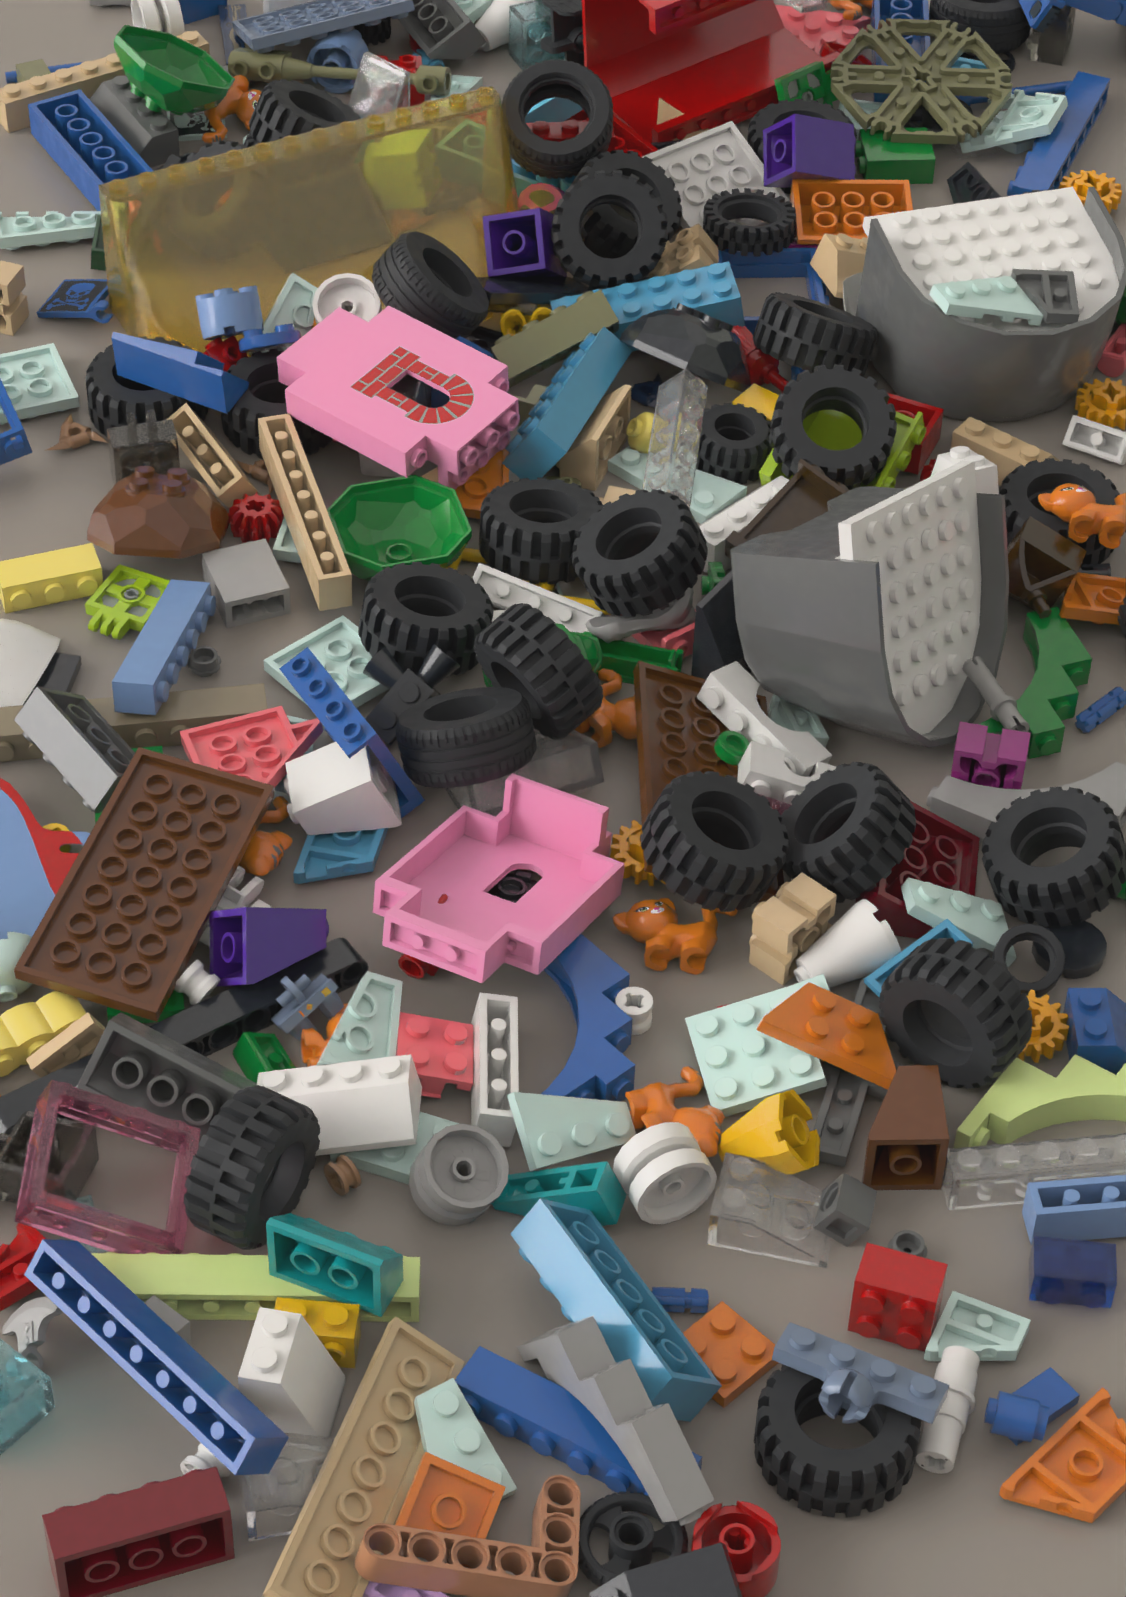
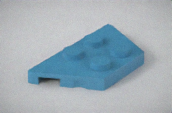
(338, 855)

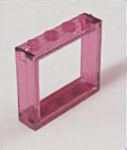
(88, 1223)

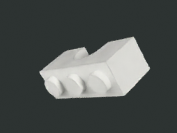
(769, 775)

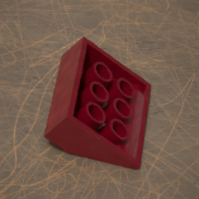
(937, 855)

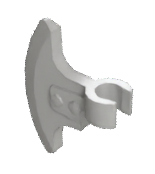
(30, 1326)

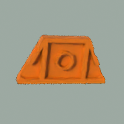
(1093, 598)
(833, 1032)
(1077, 1467)

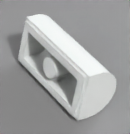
(1096, 439)

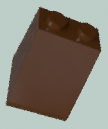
(909, 1133)

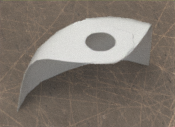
(23, 659)

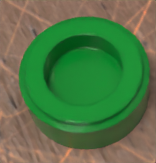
(731, 747)

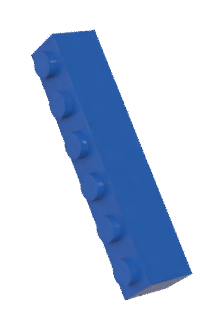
(545, 1418)

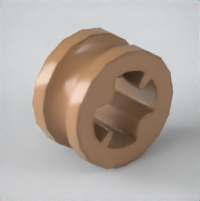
(342, 1175)

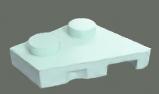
(980, 1327)

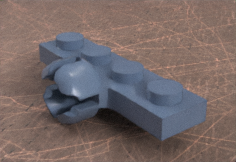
(858, 1378)

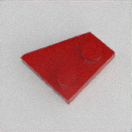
(14, 1263)

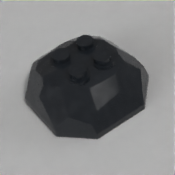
(692, 343)

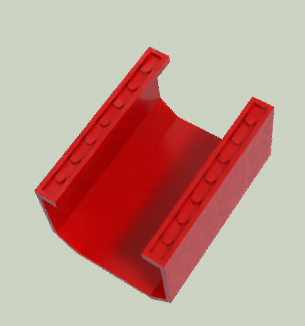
(696, 55)

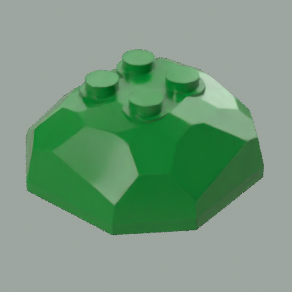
(170, 71)
(398, 524)

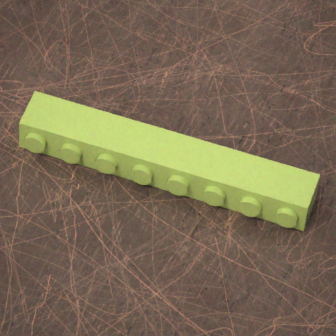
(235, 1285)

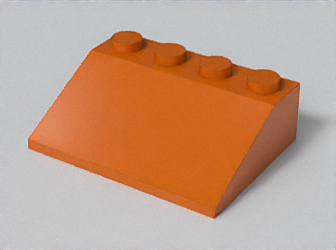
(842, 205)

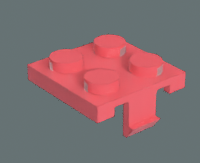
(439, 1051)

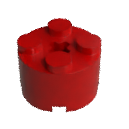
(750, 1541)

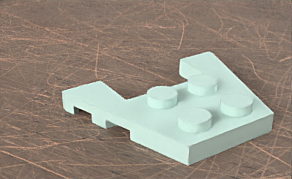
(1024, 120)

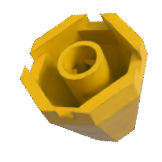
(775, 1134)

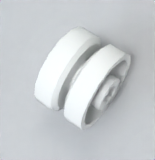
(158, 15)
(348, 292)
(664, 1173)

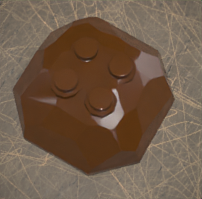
(158, 516)

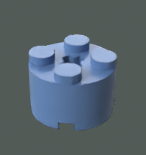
(338, 50)
(229, 312)

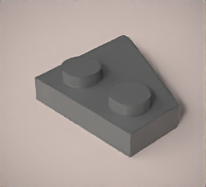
(1051, 293)

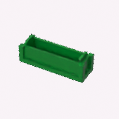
(624, 656)

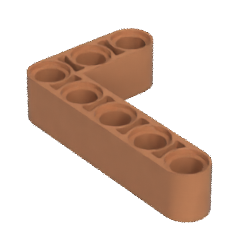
(486, 1557)

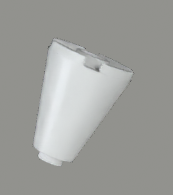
(495, 24)
(849, 948)

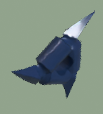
(641, 392)

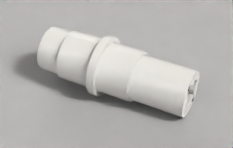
(942, 1438)

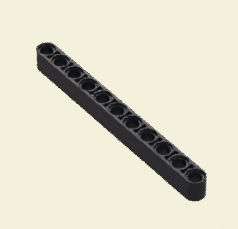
(212, 1022)

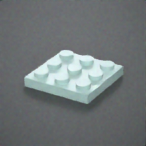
(36, 382)
(340, 653)
(745, 1064)

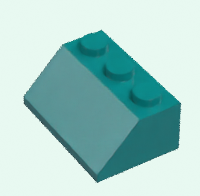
(333, 1262)

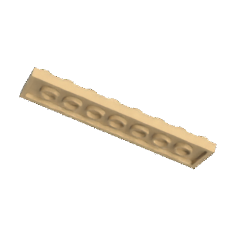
(364, 1469)

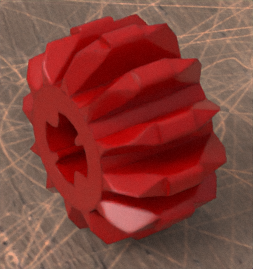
(255, 517)

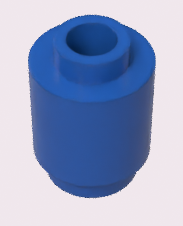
(1016, 1417)

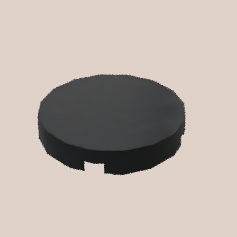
(1082, 945)

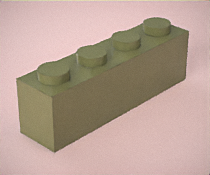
(555, 337)

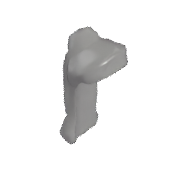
(677, 615)

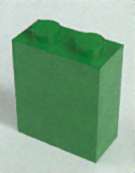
(894, 160)

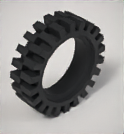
(751, 206)

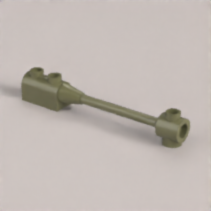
(281, 65)

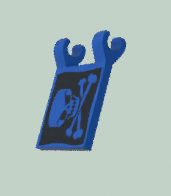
(78, 300)

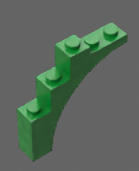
(1052, 696)

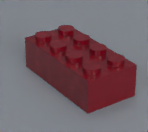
(140, 1535)

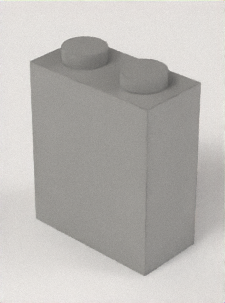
(246, 583)

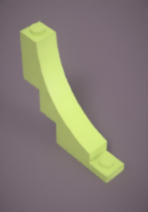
(1032, 1099)

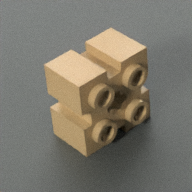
(689, 251)
(12, 301)
(789, 926)

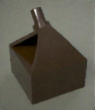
(1041, 566)

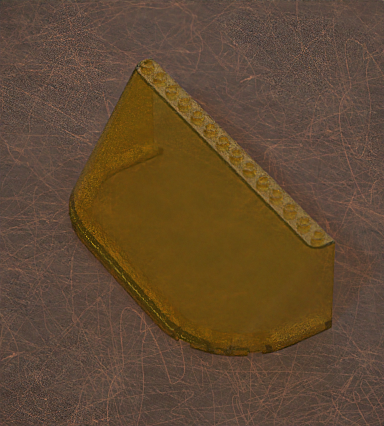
(303, 208)

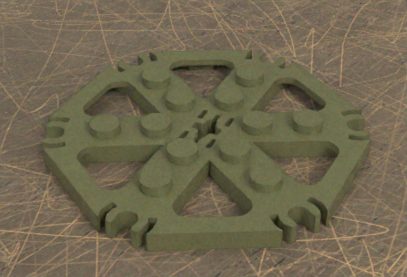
(934, 67)

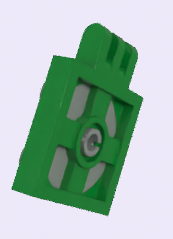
(807, 84)

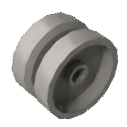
(458, 1174)

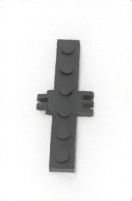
(845, 1098)

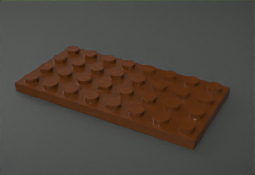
(677, 737)
(145, 884)

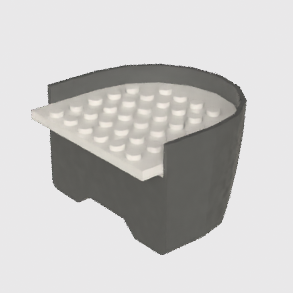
(987, 364)
(881, 606)

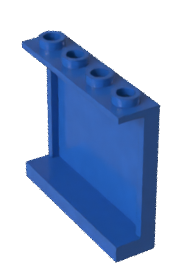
(345, 722)

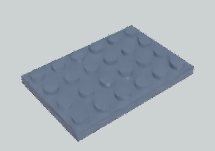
(315, 20)

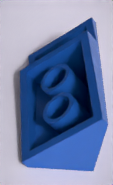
(177, 371)

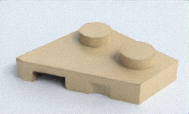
(68, 1046)

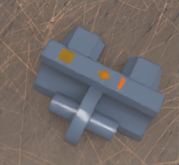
(302, 999)

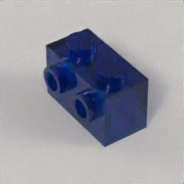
(1072, 1272)

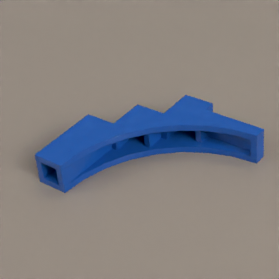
(603, 1030)

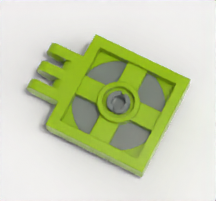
(124, 601)

